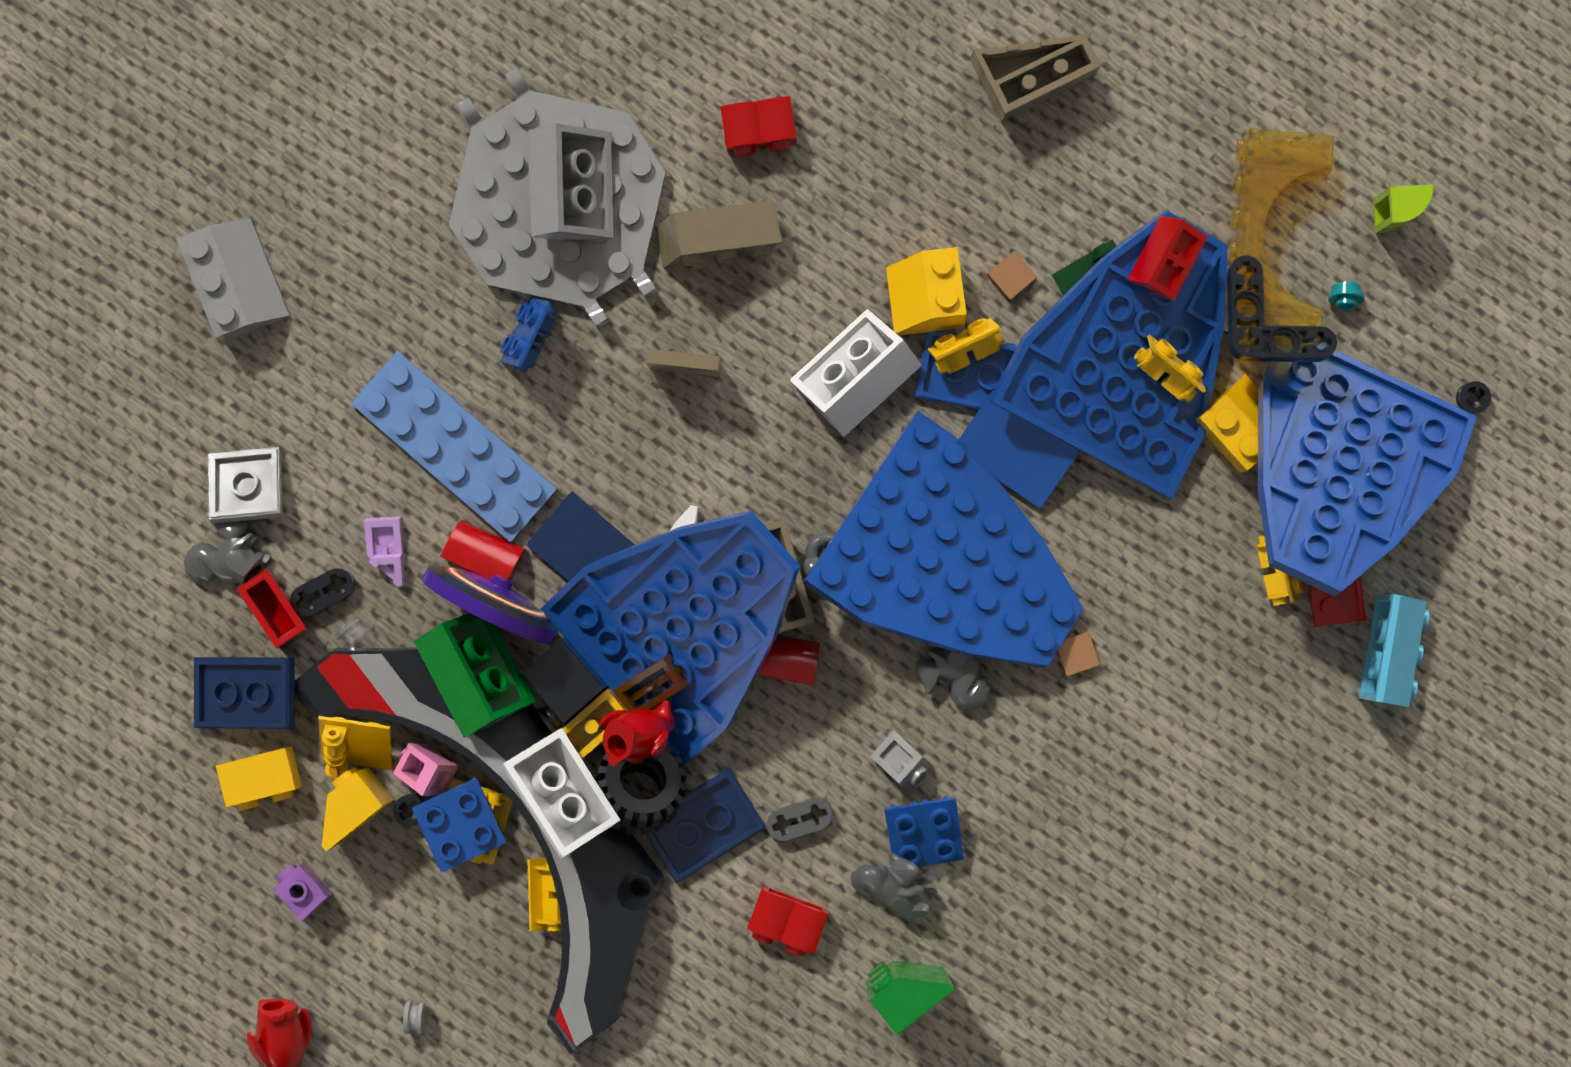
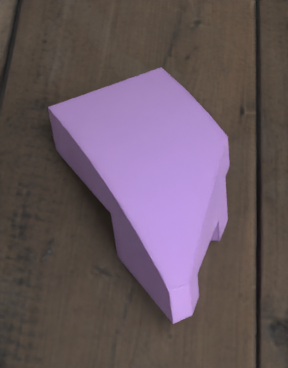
(385, 546)

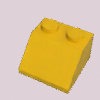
(927, 292)
(1233, 424)
(351, 804)

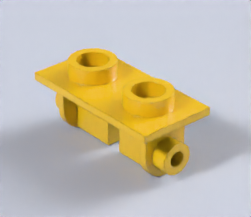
(980, 337)
(1182, 376)
(1278, 584)
(542, 897)

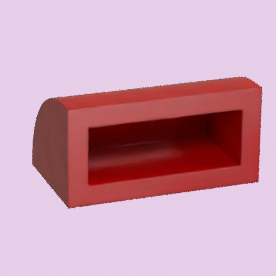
(482, 551)
(272, 609)
(791, 660)

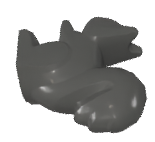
(231, 561)
(968, 687)
(897, 890)

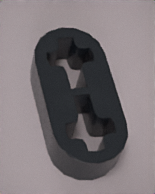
(318, 585)

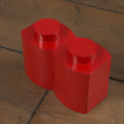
(758, 125)
(788, 921)

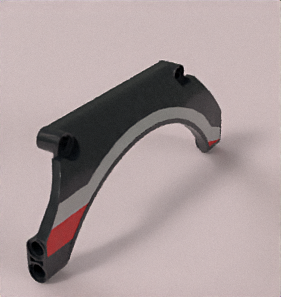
(593, 884)

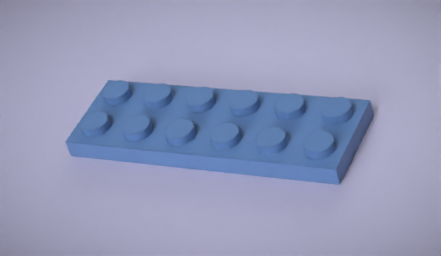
(454, 446)

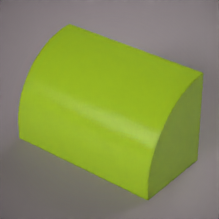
(1400, 205)

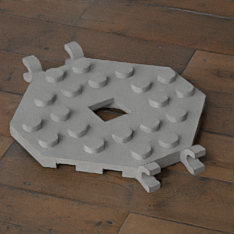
(495, 213)

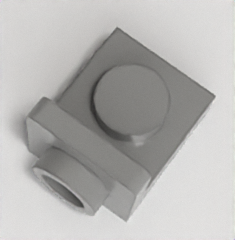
(902, 761)

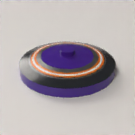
(491, 601)

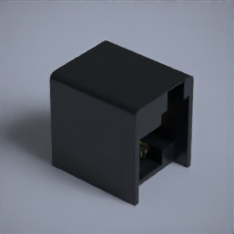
(564, 680)

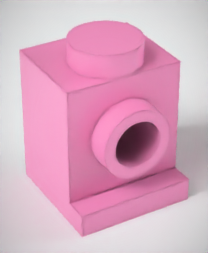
(425, 769)

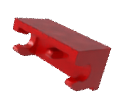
(1167, 257)

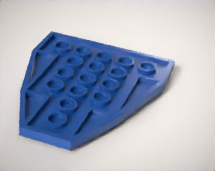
(1080, 372)
(1348, 464)
(946, 557)
(696, 592)

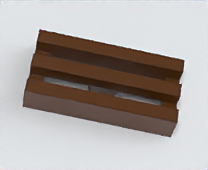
(671, 673)

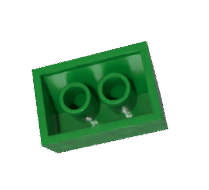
(474, 672)
(906, 991)

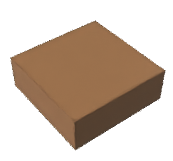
(1011, 275)
(1077, 654)

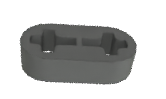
(802, 827)

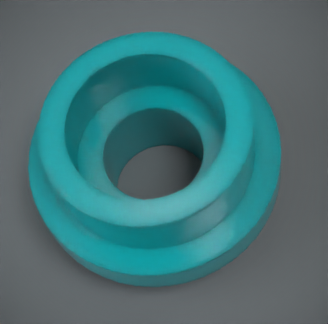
(1346, 295)

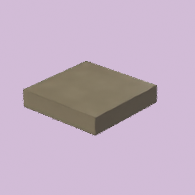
(683, 362)

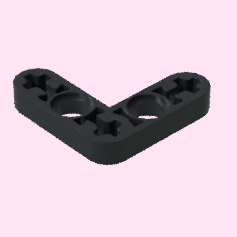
(1264, 335)

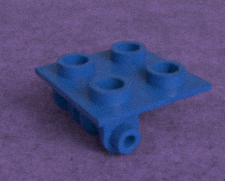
(530, 317)
(459, 825)
(925, 831)

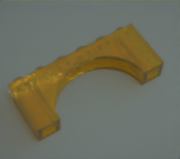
(1268, 166)

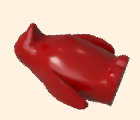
(637, 733)
(280, 1034)

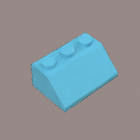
(1394, 649)

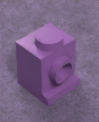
(314, 890)

